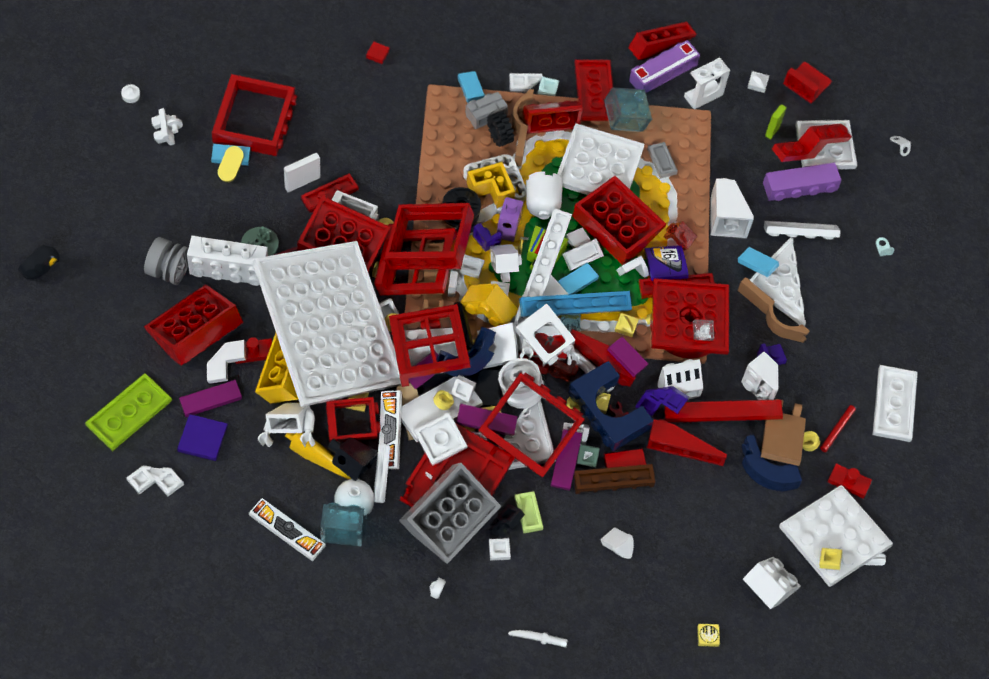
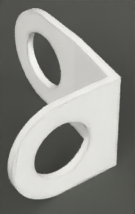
(903, 143)

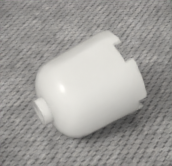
(543, 194)

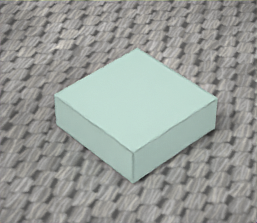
(548, 86)

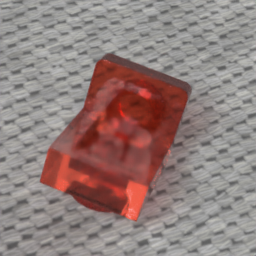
(680, 234)
(563, 370)

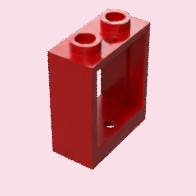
(331, 418)

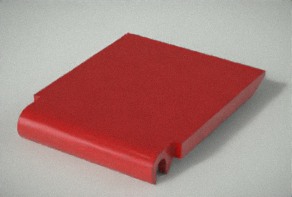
(481, 459)

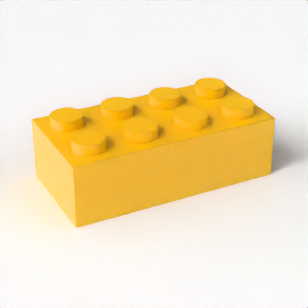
(275, 380)

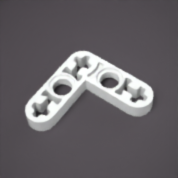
(511, 169)

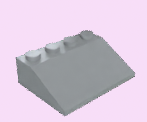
(450, 512)

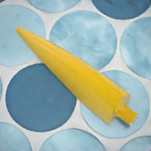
(317, 454)

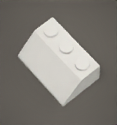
(418, 354)

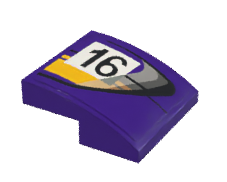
(666, 262)

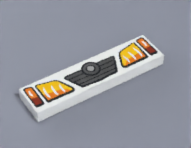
(391, 425)
(287, 529)

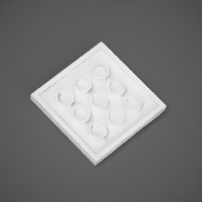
(596, 157)
(836, 523)

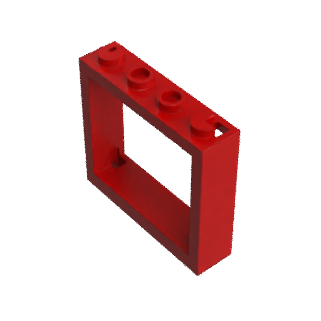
(256, 144)
(435, 259)
(558, 402)

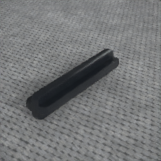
(465, 325)

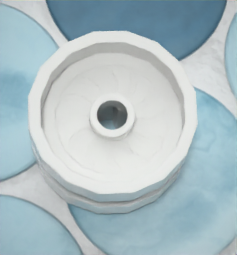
(522, 396)

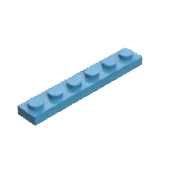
(578, 303)

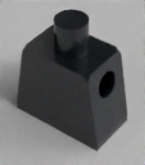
(352, 457)

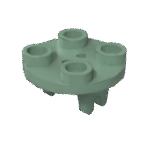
(264, 237)

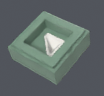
(588, 455)

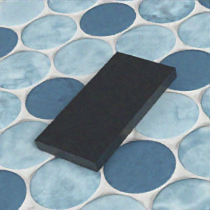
(486, 386)

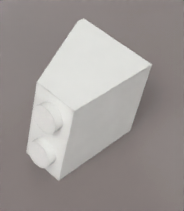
(729, 210)

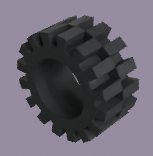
(500, 128)

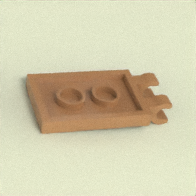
(784, 437)

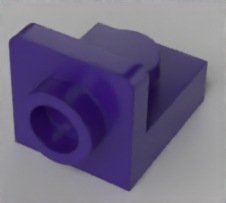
(484, 237)
(775, 352)

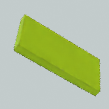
(128, 411)

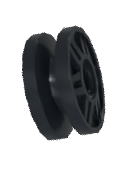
(463, 195)

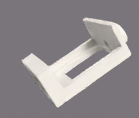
(706, 86)
(534, 323)

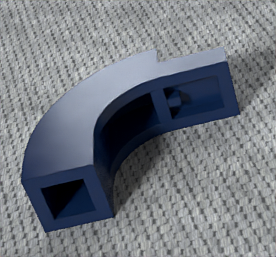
(478, 355)
(766, 474)

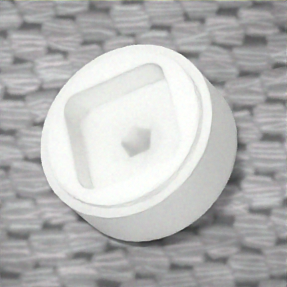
(130, 93)
(436, 588)

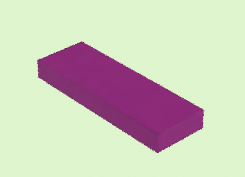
(210, 398)
(475, 417)
(566, 462)

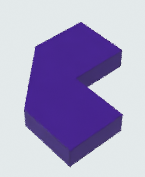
(668, 396)

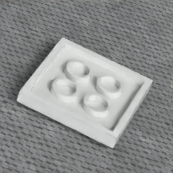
(840, 153)

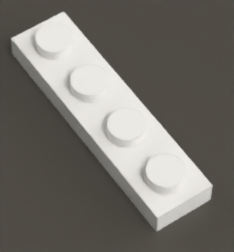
(794, 229)

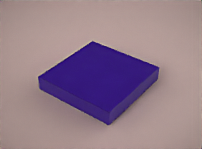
(202, 437)

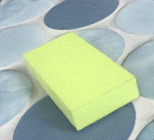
(528, 504)

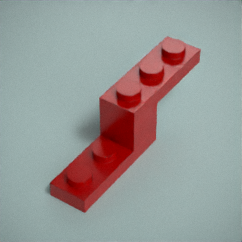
(811, 142)

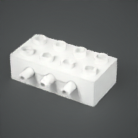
(224, 259)

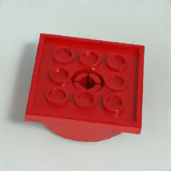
(688, 300)

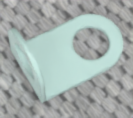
(884, 250)

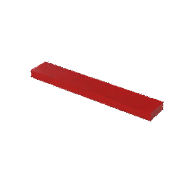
(726, 411)

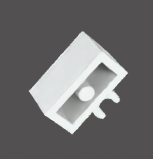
(505, 260)

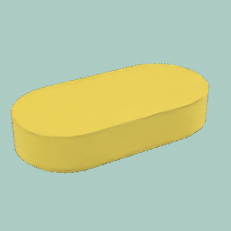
(230, 164)

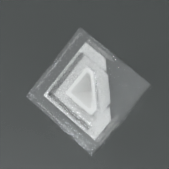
(703, 330)

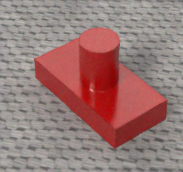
(256, 349)
(850, 480)

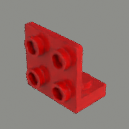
(806, 81)

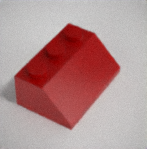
(552, 116)

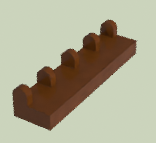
(614, 478)

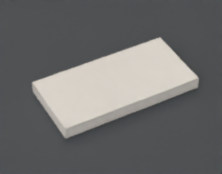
(895, 403)
(423, 410)

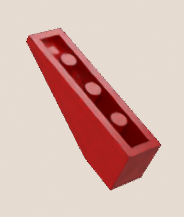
(660, 39)
(598, 354)
(674, 440)

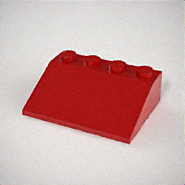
(618, 220)
(338, 224)
(194, 324)

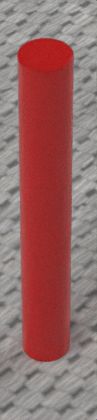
(837, 429)

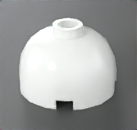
(355, 493)

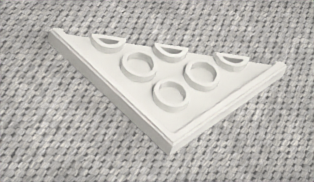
(784, 284)
(531, 436)

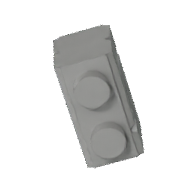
(479, 110)

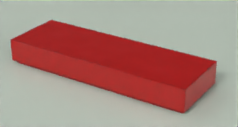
(343, 184)

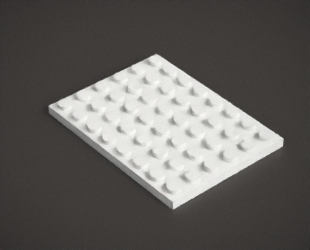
(328, 322)

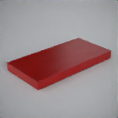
(593, 86)

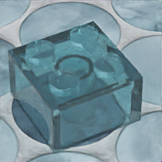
(627, 109)
(342, 524)

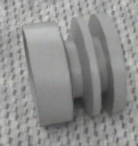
(166, 261)

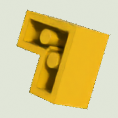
(493, 181)
(491, 302)

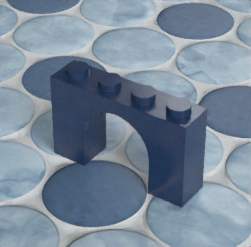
(614, 431)

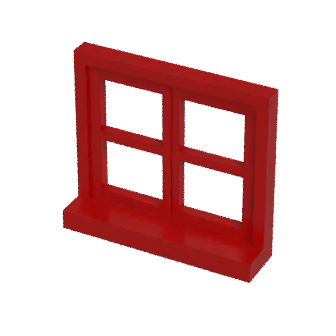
(385, 277)
(401, 345)

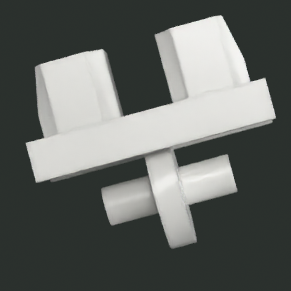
(168, 125)

